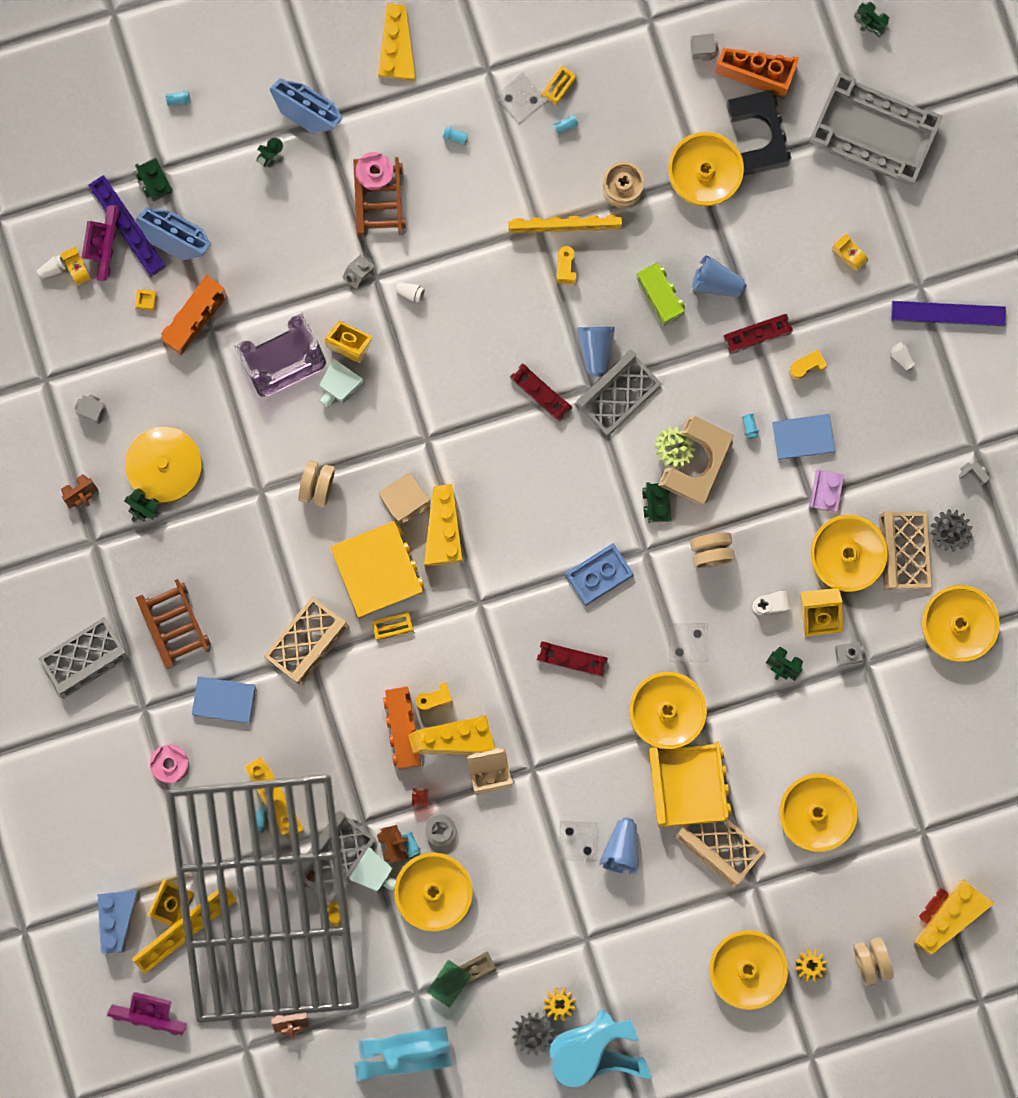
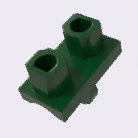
(870, 20)
(269, 152)
(149, 510)
(784, 667)

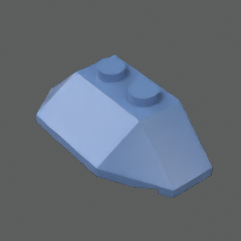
(305, 106)
(173, 233)

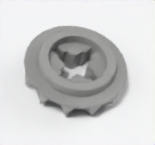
(437, 839)

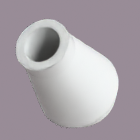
(52, 267)
(410, 291)
(901, 355)

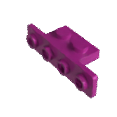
(99, 242)
(148, 1012)

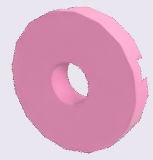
(370, 181)
(169, 775)

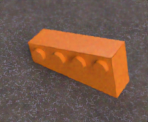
(758, 69)
(194, 315)
(402, 724)

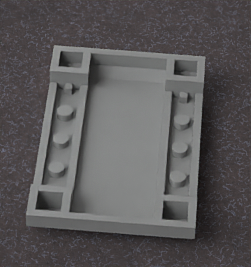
(875, 130)

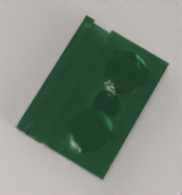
(449, 983)

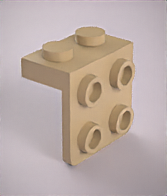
(405, 498)
(489, 771)

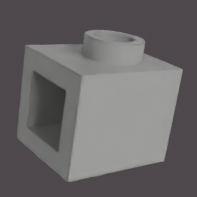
(703, 46)
(90, 408)
(849, 653)

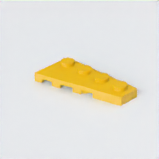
(396, 50)

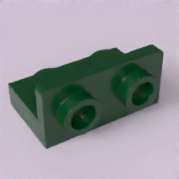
(154, 179)
(657, 503)

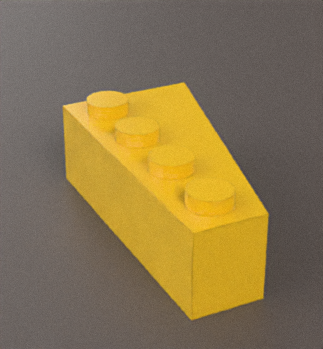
(443, 534)
(454, 738)
(955, 913)

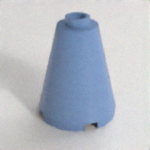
(717, 279)
(596, 348)
(622, 849)

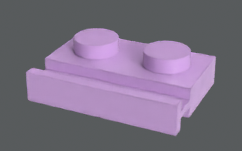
(826, 491)

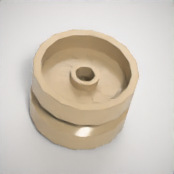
(625, 195)
(314, 483)
(712, 550)
(872, 961)

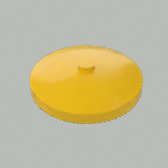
(705, 169)
(163, 464)
(849, 553)
(960, 623)
(667, 710)
(818, 812)
(433, 892)
(748, 969)

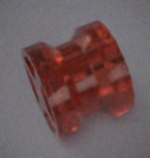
(419, 797)

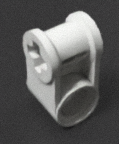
(775, 603)

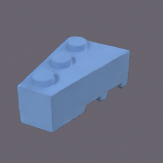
(115, 919)

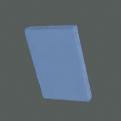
(803, 436)
(599, 574)
(223, 699)

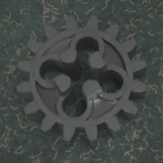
(962, 533)
(535, 1022)

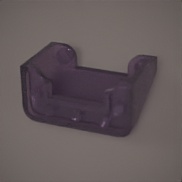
(282, 358)

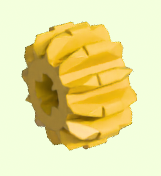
(807, 971)
(559, 997)

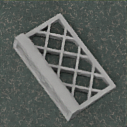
(604, 383)
(88, 672)
(324, 842)

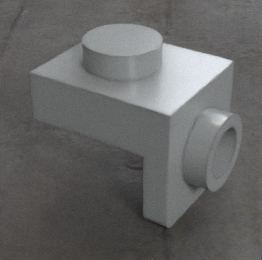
(357, 271)
(979, 473)

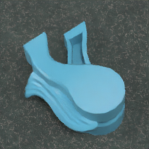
(404, 1053)
(581, 1055)

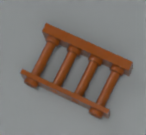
(362, 206)
(154, 622)

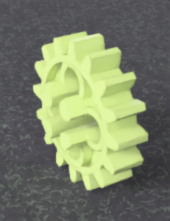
(671, 457)

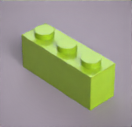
(661, 293)

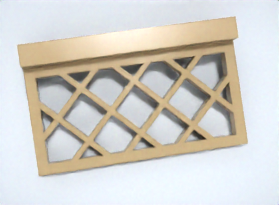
(890, 573)
(320, 649)
(713, 859)

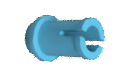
(178, 98)
(566, 124)
(455, 135)
(750, 426)
(261, 816)
(411, 845)

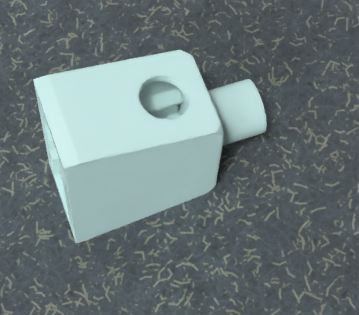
(339, 383)
(373, 872)

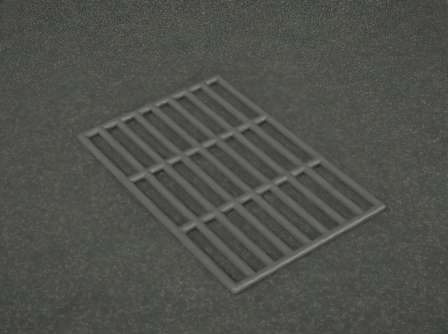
(267, 937)

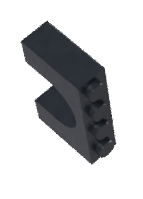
(761, 107)

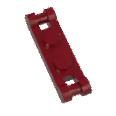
(758, 333)
(540, 392)
(572, 659)

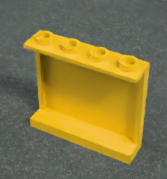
(377, 569)
(260, 771)
(689, 785)

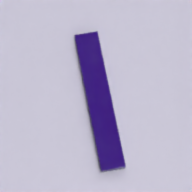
(128, 227)
(948, 313)

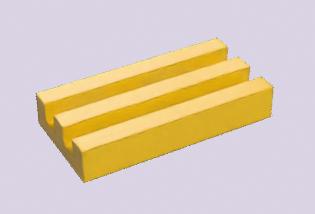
(550, 97)
(404, 615)

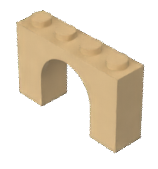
(716, 444)

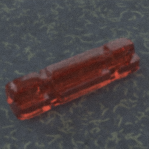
(933, 905)

